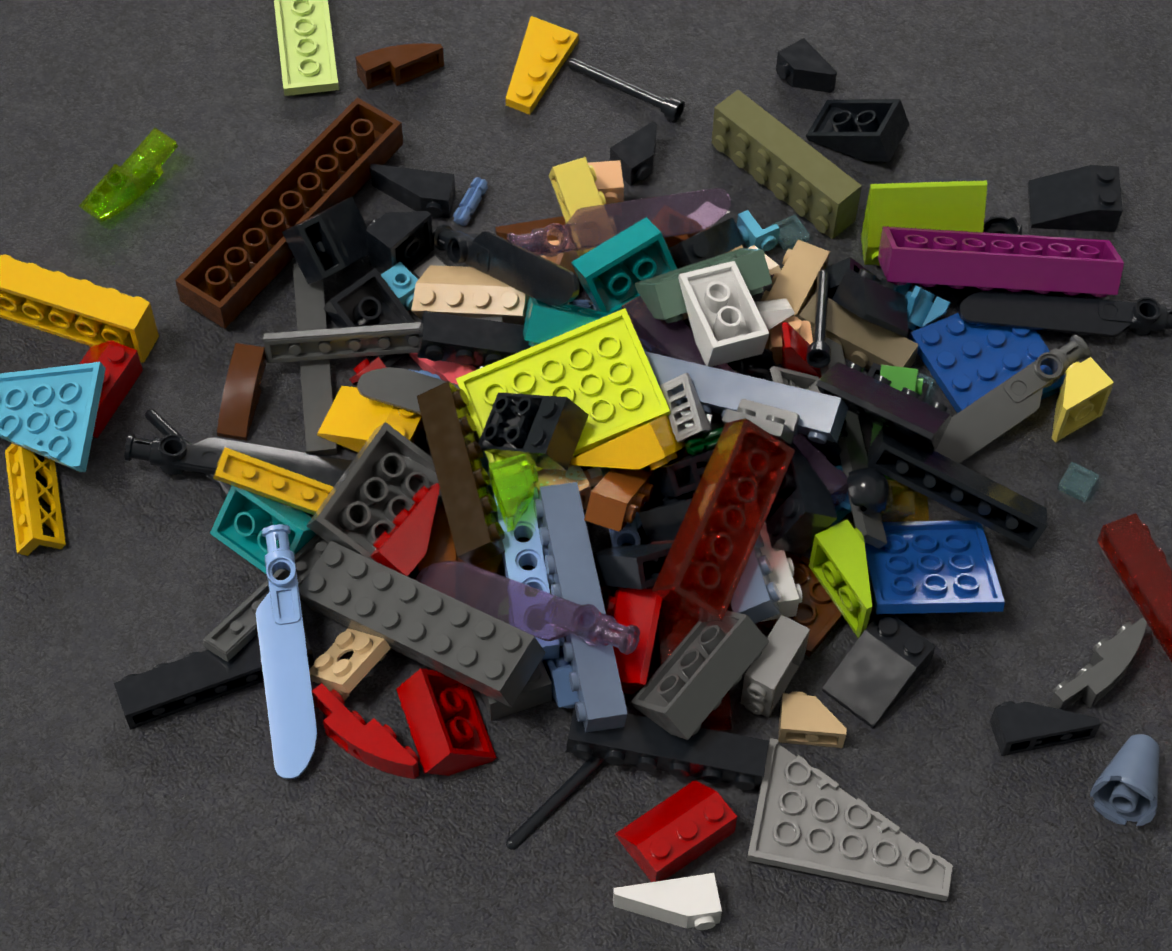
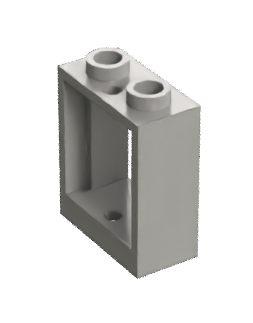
(775, 667)

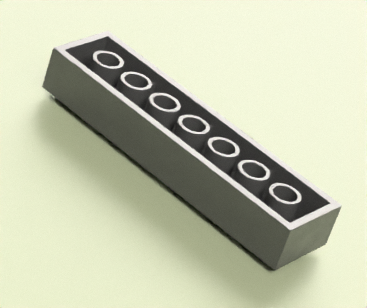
(422, 623)

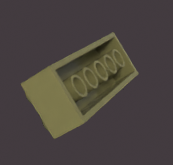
(785, 164)

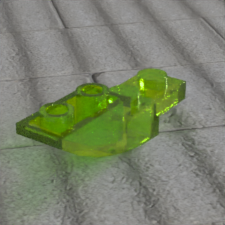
(127, 183)

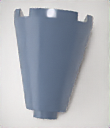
(1130, 783)

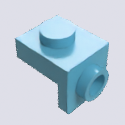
(755, 235)

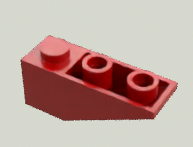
(410, 537)

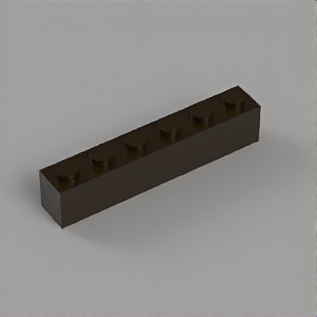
(461, 474)

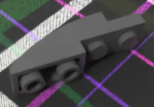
(1104, 670)

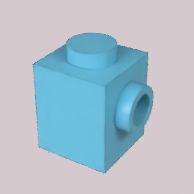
(401, 283)

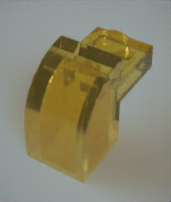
(905, 504)

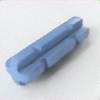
(470, 201)

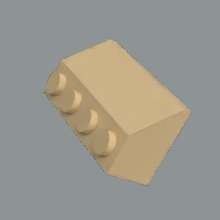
(467, 294)

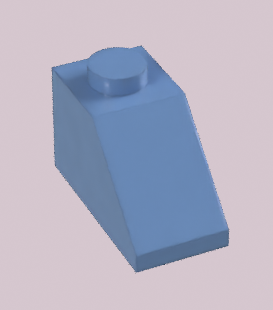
(558, 673)

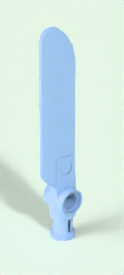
(285, 661)

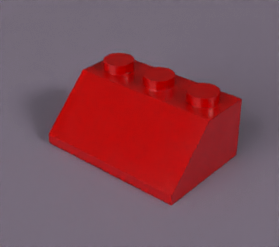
(121, 373)
(642, 610)
(444, 723)
(678, 830)

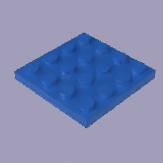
(977, 357)
(933, 569)

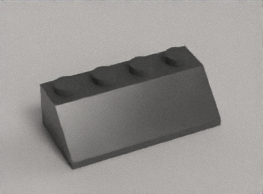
(700, 673)

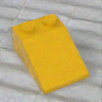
(355, 418)
(644, 446)

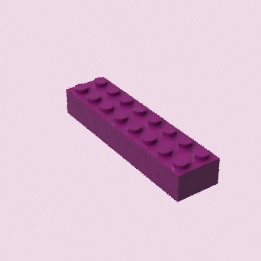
(1000, 261)

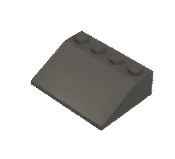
(374, 491)

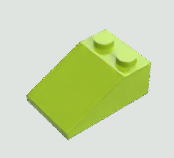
(842, 569)

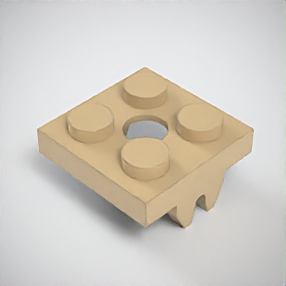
(346, 674)

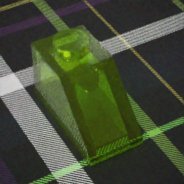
(513, 487)

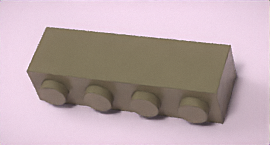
(861, 339)

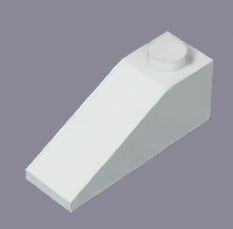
(677, 901)

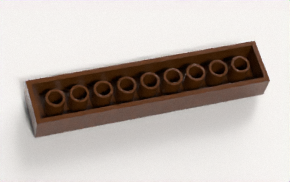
(253, 246)

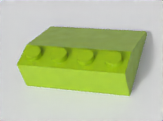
(921, 206)

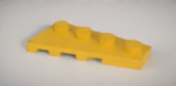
(539, 61)

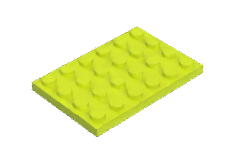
(593, 366)

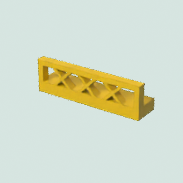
(271, 481)
(25, 495)

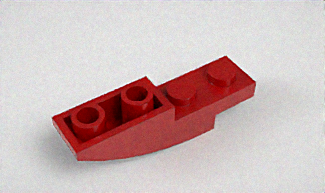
(367, 742)

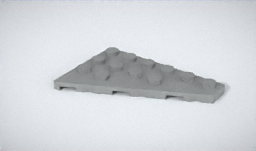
(822, 830)

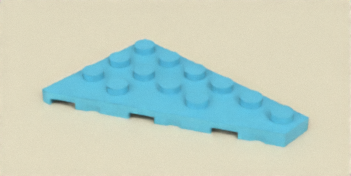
(52, 411)

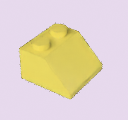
(1080, 397)

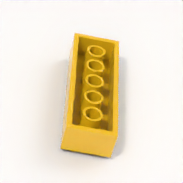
(74, 307)

